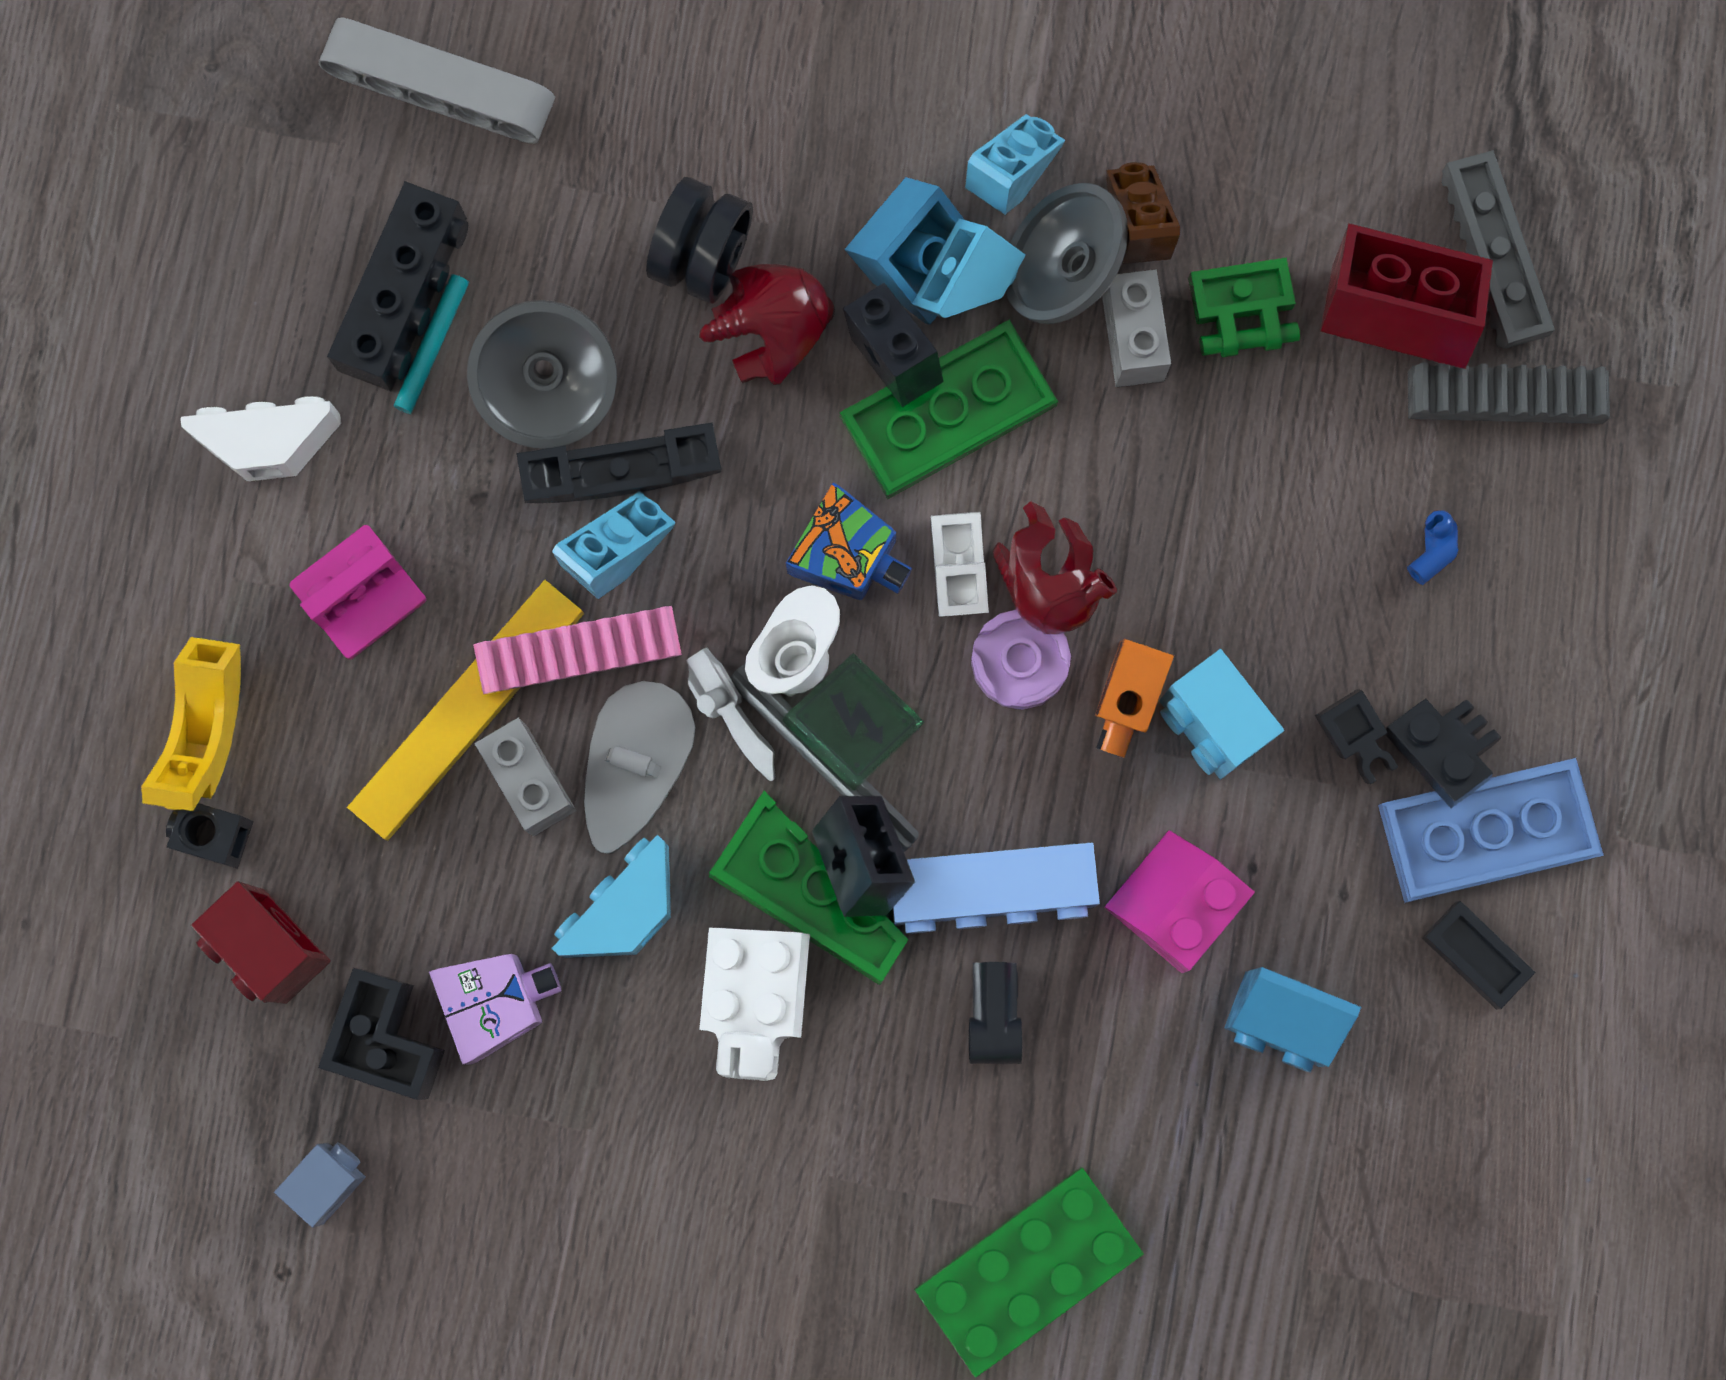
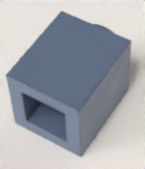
(321, 1183)

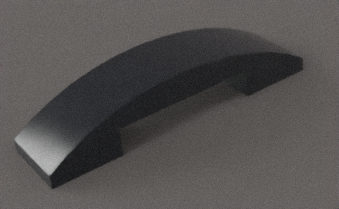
(619, 468)

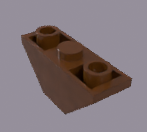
(1149, 215)

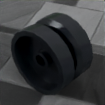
(699, 239)

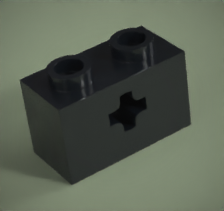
(893, 344)
(863, 856)

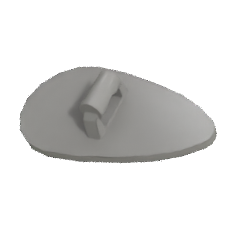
(634, 760)

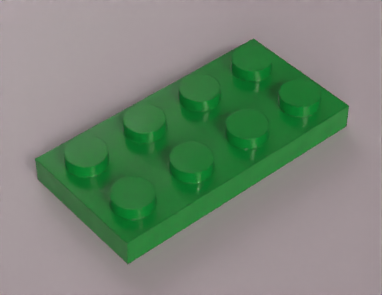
(1028, 1271)

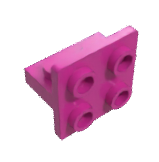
(357, 592)

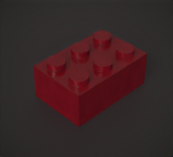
(1407, 296)

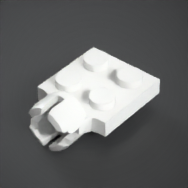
(753, 997)

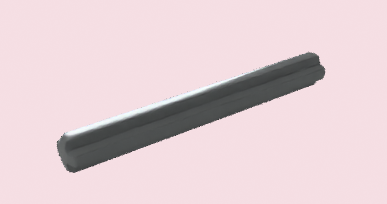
(773, 710)

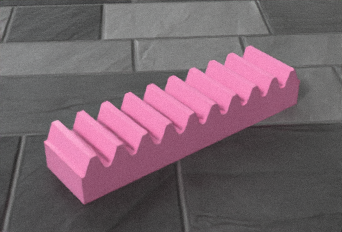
(577, 649)

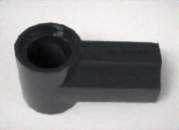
(995, 1028)

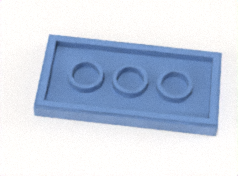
(1494, 834)

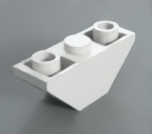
(265, 438)

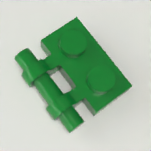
(1241, 292)

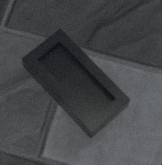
(1478, 955)

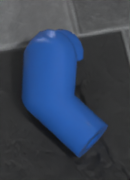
(1440, 547)

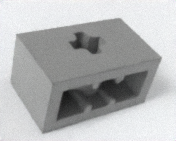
(1136, 329)
(525, 777)

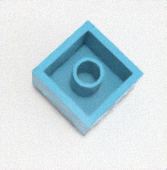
(1219, 715)

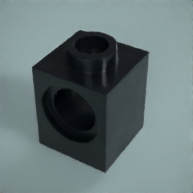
(229, 837)

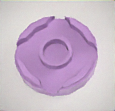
(1018, 662)

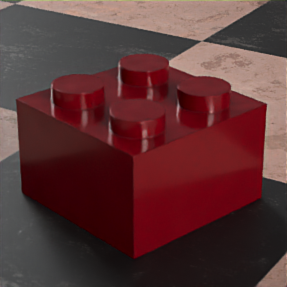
(259, 944)

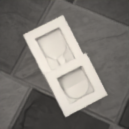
(959, 564)

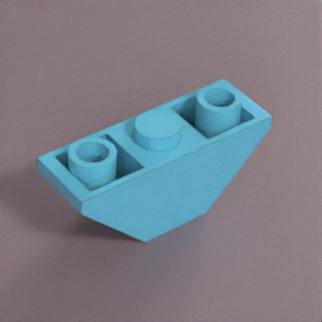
(1012, 162)
(613, 544)
(624, 909)

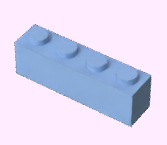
(999, 884)

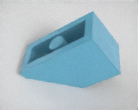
(969, 271)

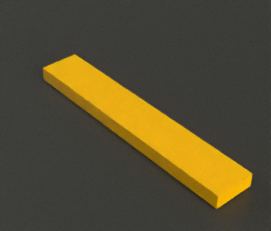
(451, 725)

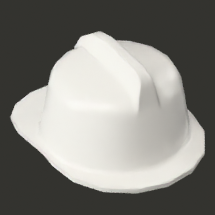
(794, 643)

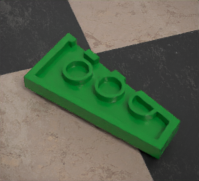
(785, 877)

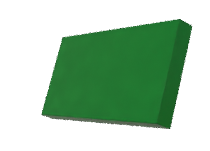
(985, 394)

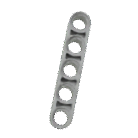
(436, 80)

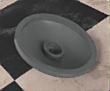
(1071, 251)
(533, 406)

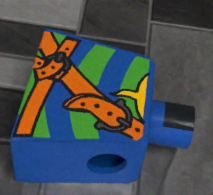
(847, 549)

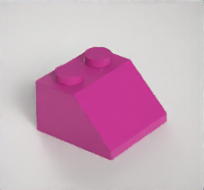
(1179, 901)

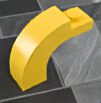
(201, 728)

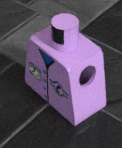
(491, 1002)

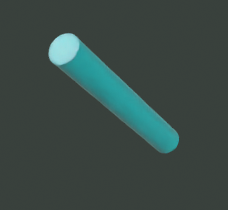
(431, 344)

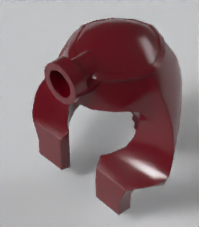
(780, 306)
(1045, 600)

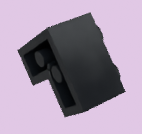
(367, 1043)

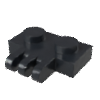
(1445, 748)

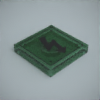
(853, 721)

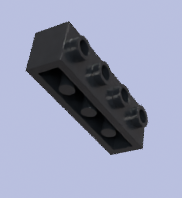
(399, 286)

